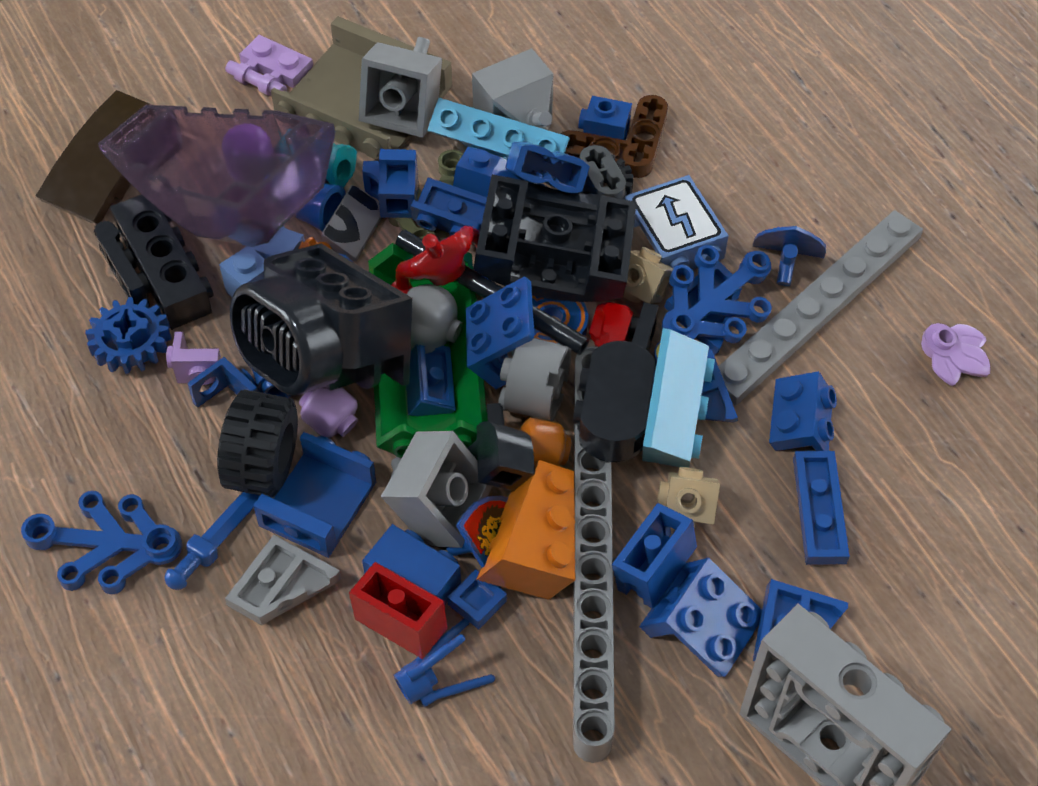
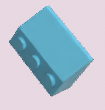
(677, 400)

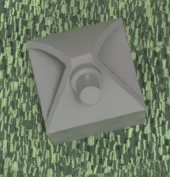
(399, 87)
(516, 89)
(434, 486)

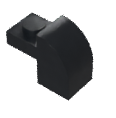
(503, 456)

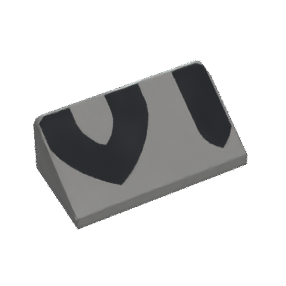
(352, 223)

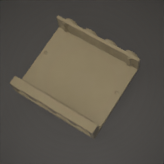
(333, 89)

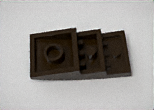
(82, 177)

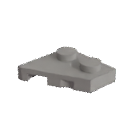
(279, 581)

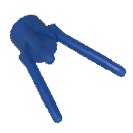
(418, 677)

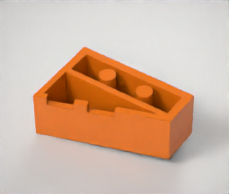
(536, 536)

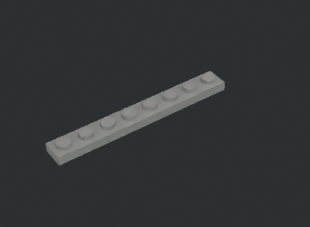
(817, 305)

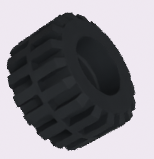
(257, 443)

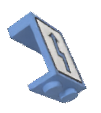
(678, 222)

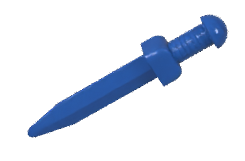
(204, 549)

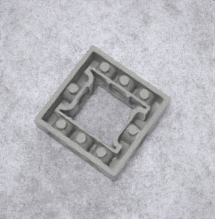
(801, 698)

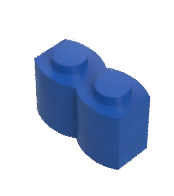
(542, 166)

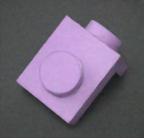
(189, 362)

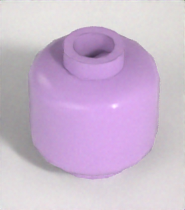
(329, 411)

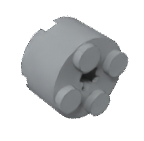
(535, 379)

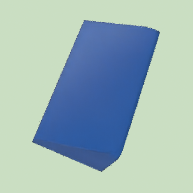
(430, 382)

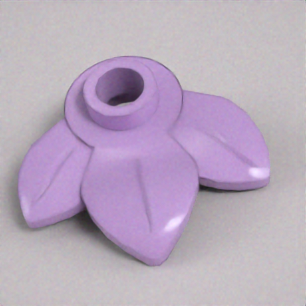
(955, 351)

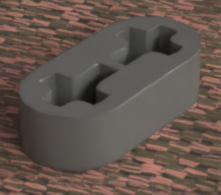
(608, 173)

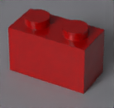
(398, 610)

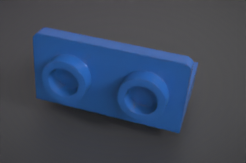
(447, 207)
(802, 412)

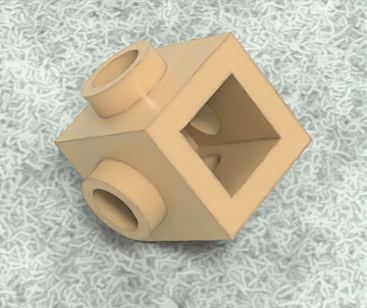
(647, 277)
(704, 490)

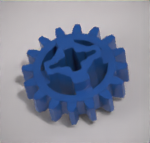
(128, 335)

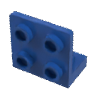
(497, 327)
(706, 615)

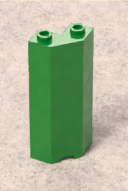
(392, 420)

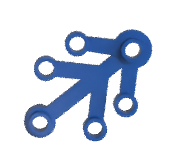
(715, 300)
(106, 542)

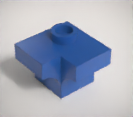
(393, 181)

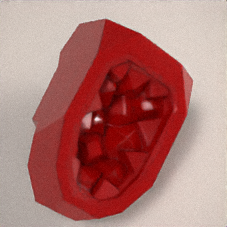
(610, 323)

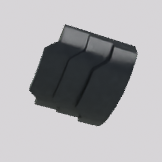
(560, 240)

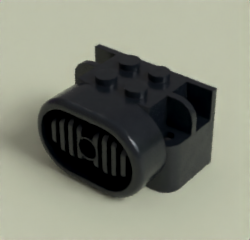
(321, 323)

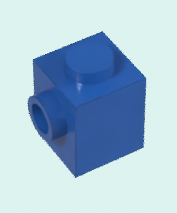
(606, 118)

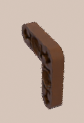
(628, 148)

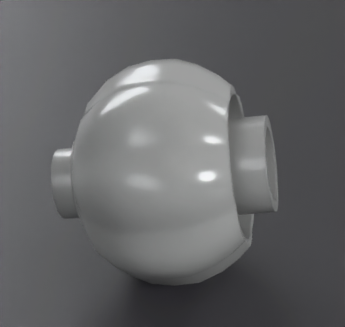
(433, 317)

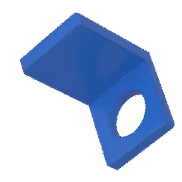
(225, 375)

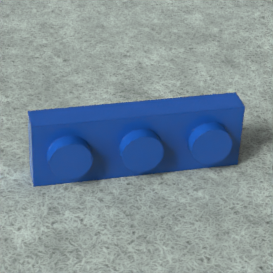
(820, 508)

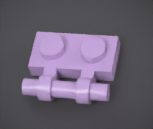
(273, 60)

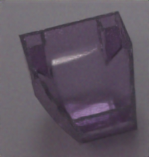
(223, 173)

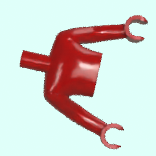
(440, 262)

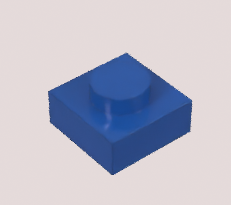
(476, 600)

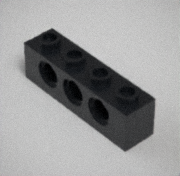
(163, 261)

